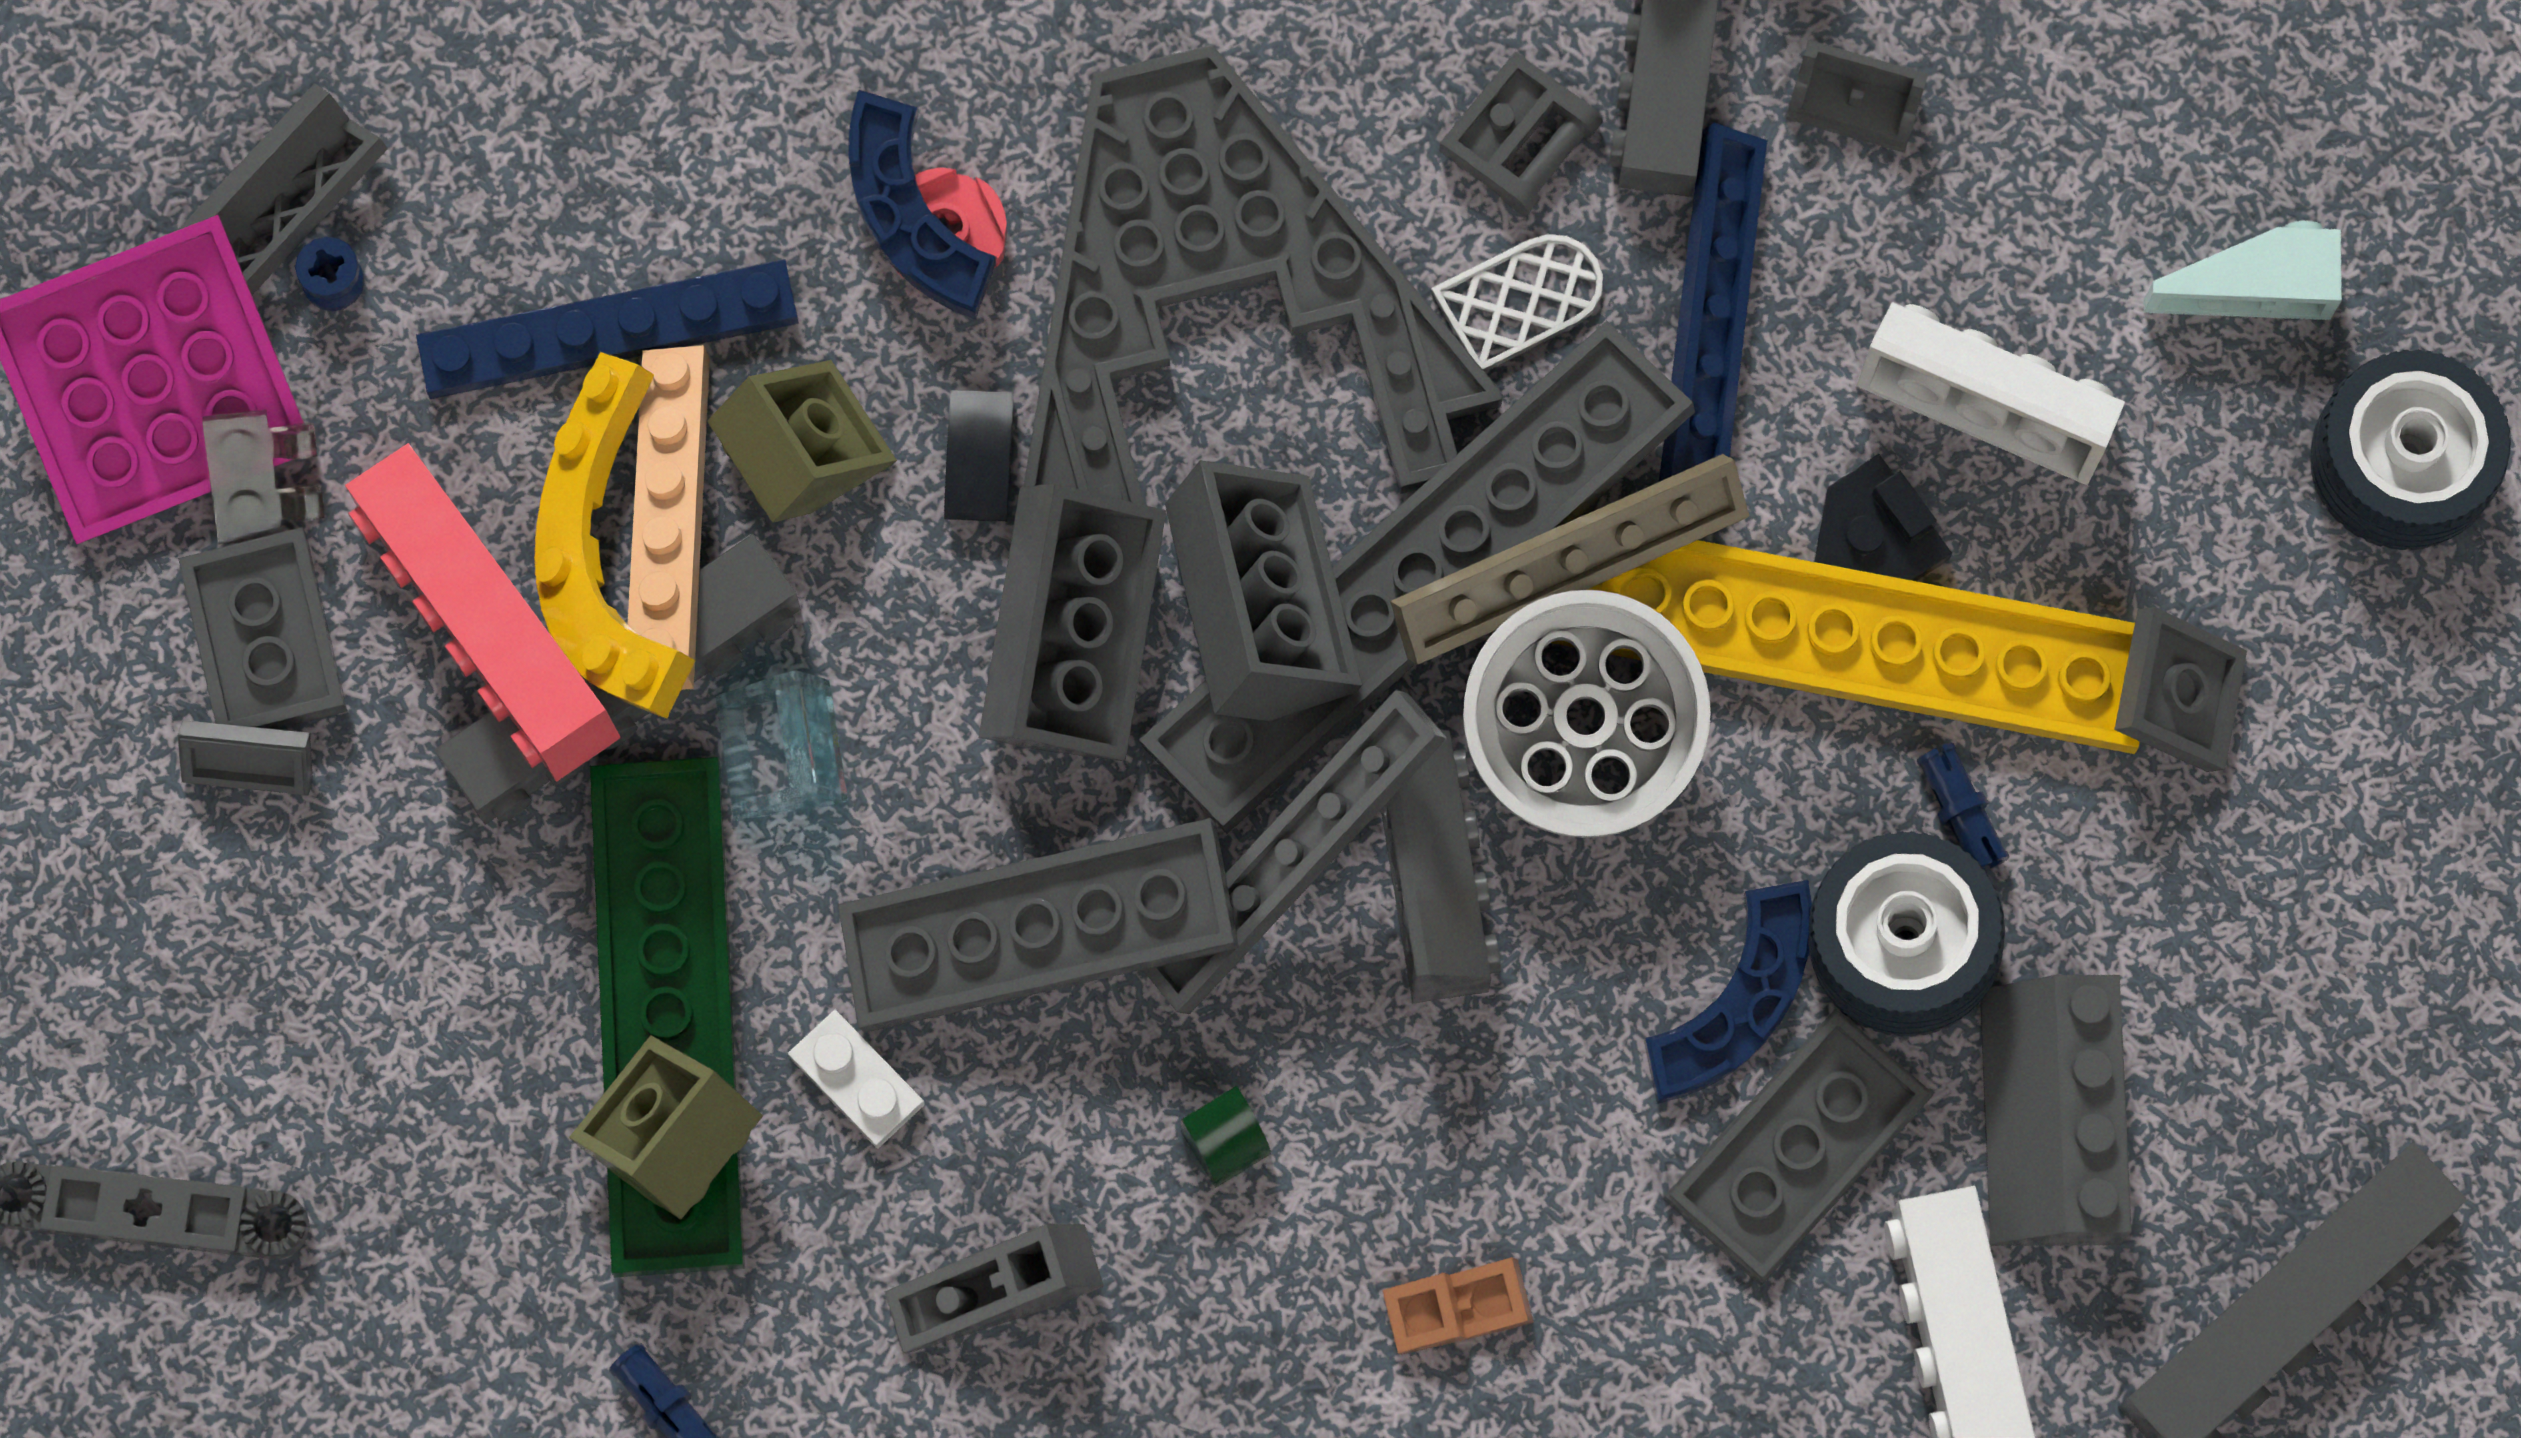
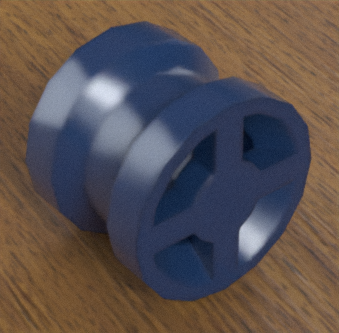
(335, 287)

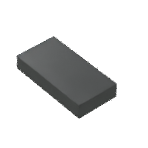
(245, 757)

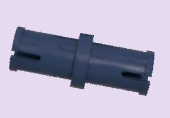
(1962, 806)
(663, 1402)

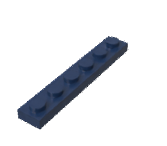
(1715, 294)
(614, 324)

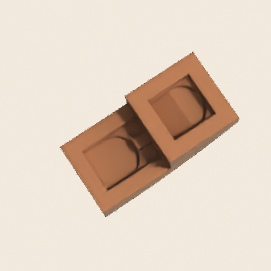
(1457, 1306)

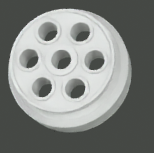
(1595, 626)

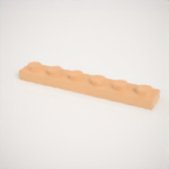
(669, 499)

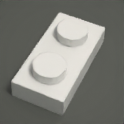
(856, 1079)

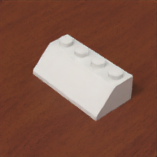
(1990, 392)

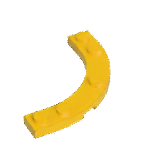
(569, 558)

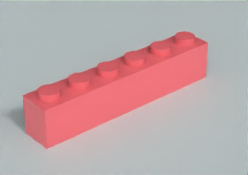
(482, 612)

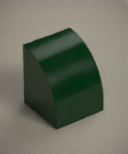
(1225, 1136)

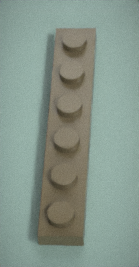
(1570, 558)

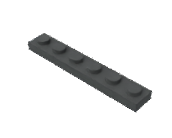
(1309, 838)

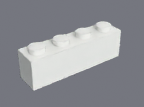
(1958, 1316)

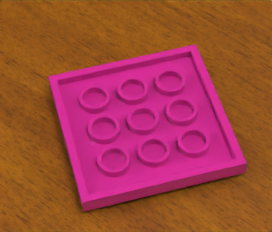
(126, 366)

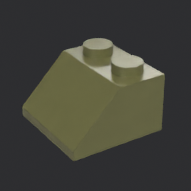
(799, 438)
(667, 1126)

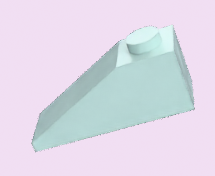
(2273, 275)

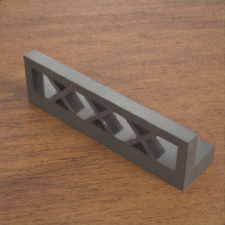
(287, 161)

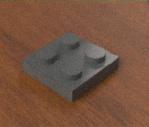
(2181, 689)

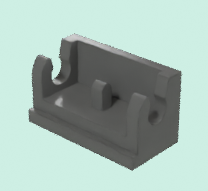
(1856, 96)

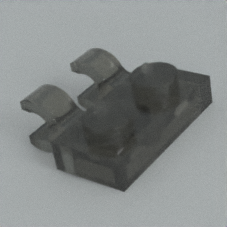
(243, 475)

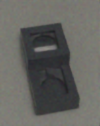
(978, 456)

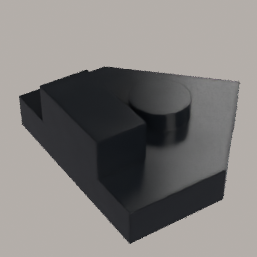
(1879, 525)

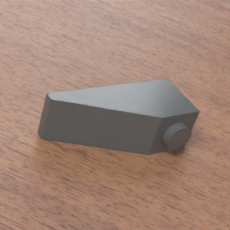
(995, 1286)

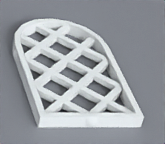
(1517, 253)

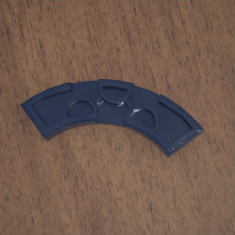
(898, 216)
(1749, 1006)

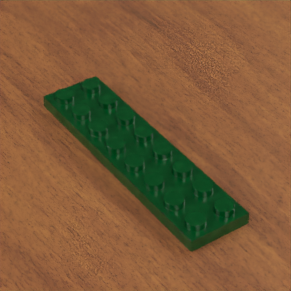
(665, 979)

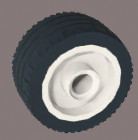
(2421, 406)
(1915, 887)

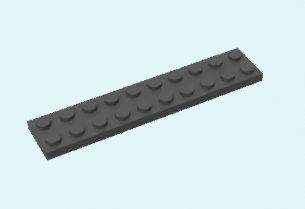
(1511, 483)

